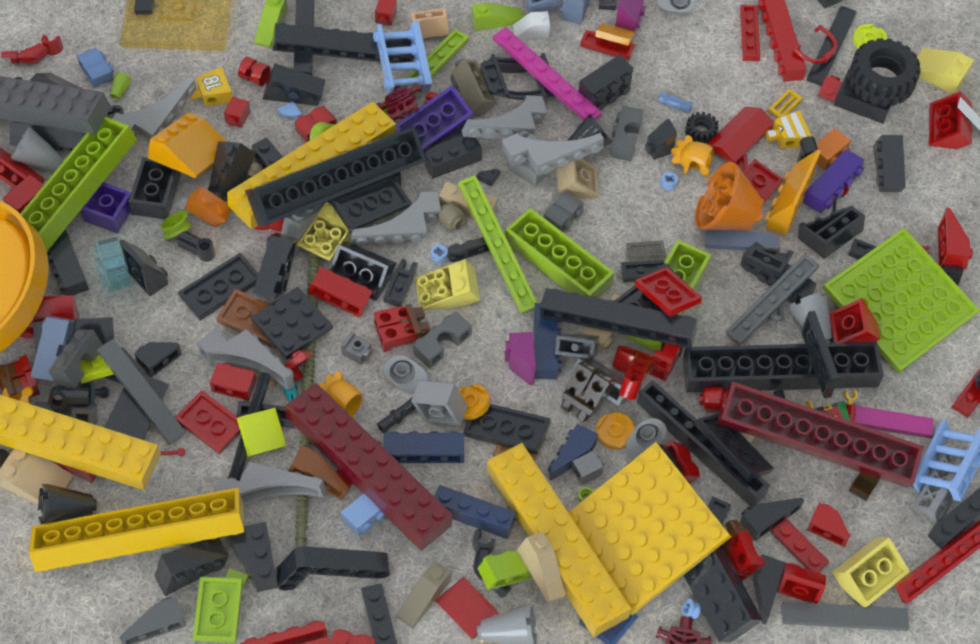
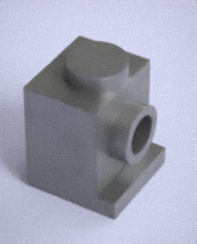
(356, 348)

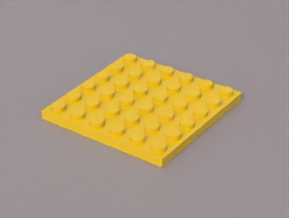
(648, 527)

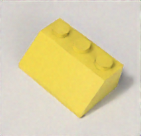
(871, 571)

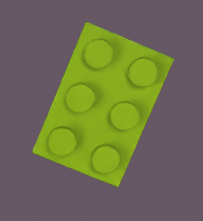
(218, 610)

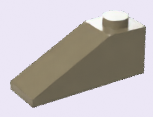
(424, 593)

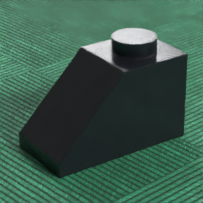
(661, 140)
(577, 345)
(157, 355)

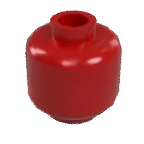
(712, 398)

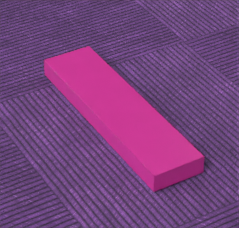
(894, 422)

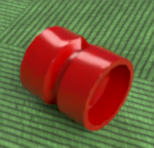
(253, 70)

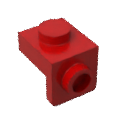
(830, 88)
(297, 359)

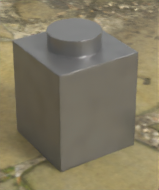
(587, 467)

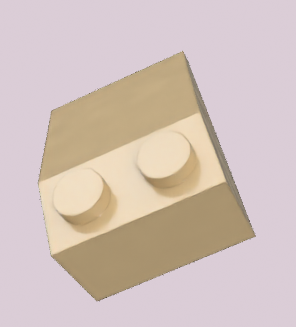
(25, 473)

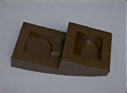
(864, 485)

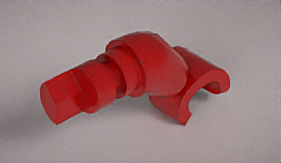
(35, 53)

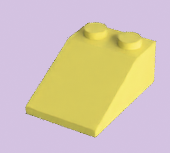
(944, 68)

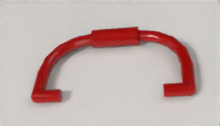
(827, 55)

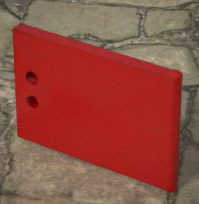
(466, 606)

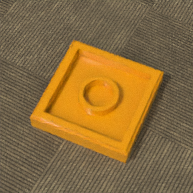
(615, 34)

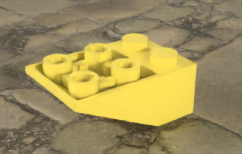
(328, 233)
(448, 287)

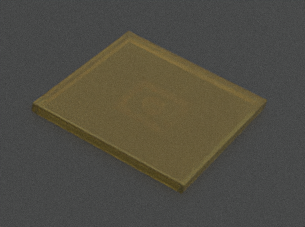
(178, 25)

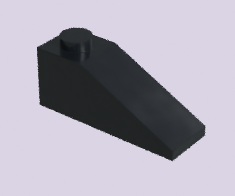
(767, 515)
(766, 584)

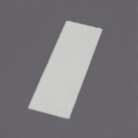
(969, 113)

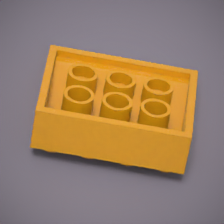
(186, 145)
(791, 194)

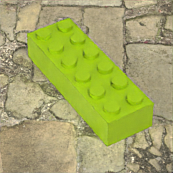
(558, 255)
(691, 266)

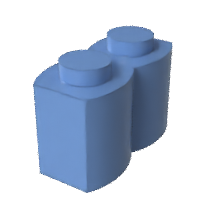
(95, 67)

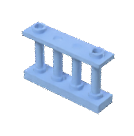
(417, 49)
(964, 471)

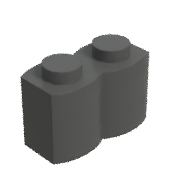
(564, 211)

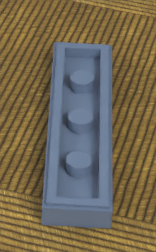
(740, 239)

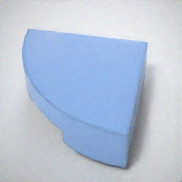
(289, 110)

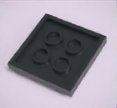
(291, 322)

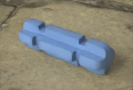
(675, 102)

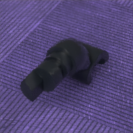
(483, 550)

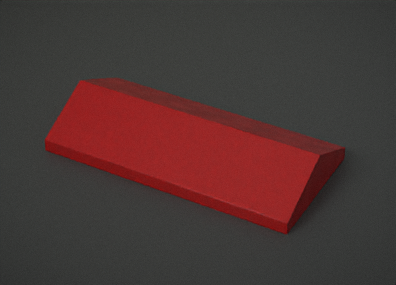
(741, 133)

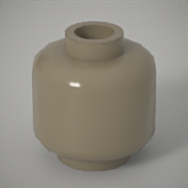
(452, 217)

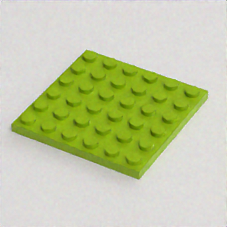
(906, 295)

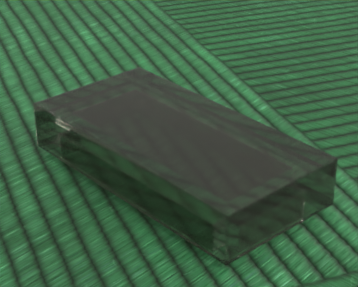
(645, 251)

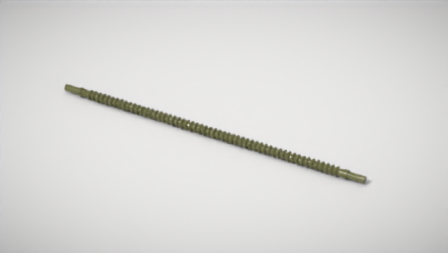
(307, 382)

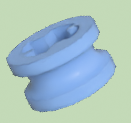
(669, 185)
(439, 248)
(691, 609)

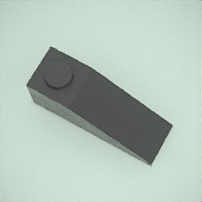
(158, 620)

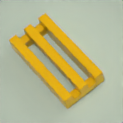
(772, 109)

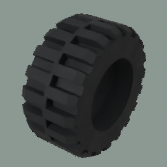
(886, 55)

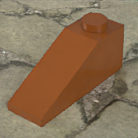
(313, 464)

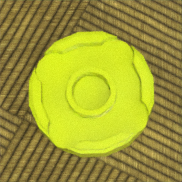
(866, 33)

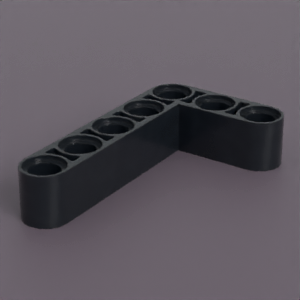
(330, 562)

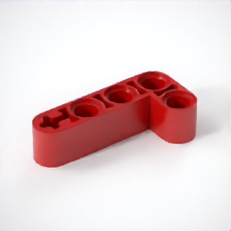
(636, 366)

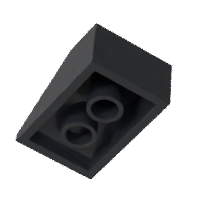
(143, 268)

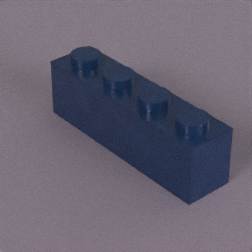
(544, 346)
(425, 447)
(477, 512)

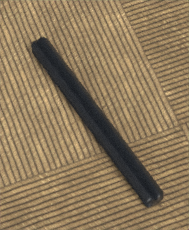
(255, 406)

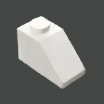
(533, 26)

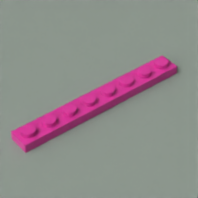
(546, 74)

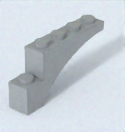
(157, 116)
(520, 121)
(549, 154)
(297, 224)
(404, 227)
(246, 352)
(265, 481)

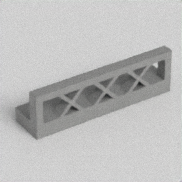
(942, 497)

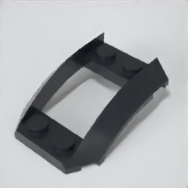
(492, 74)

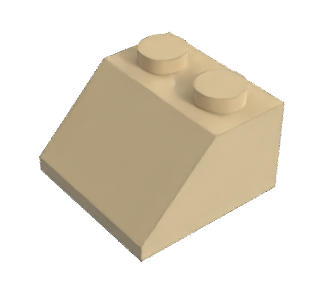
(578, 179)

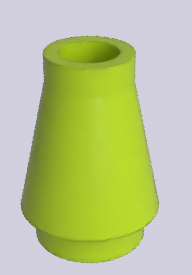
(120, 84)

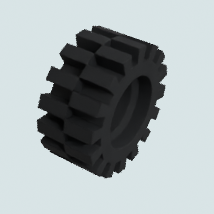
(701, 120)

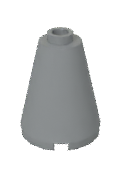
(36, 152)
(820, 306)
(510, 627)

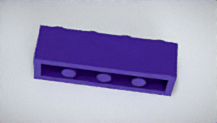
(834, 181)

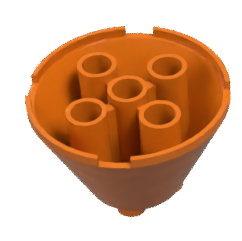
(729, 201)

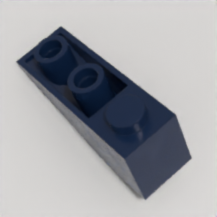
(579, 443)

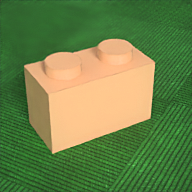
(432, 22)

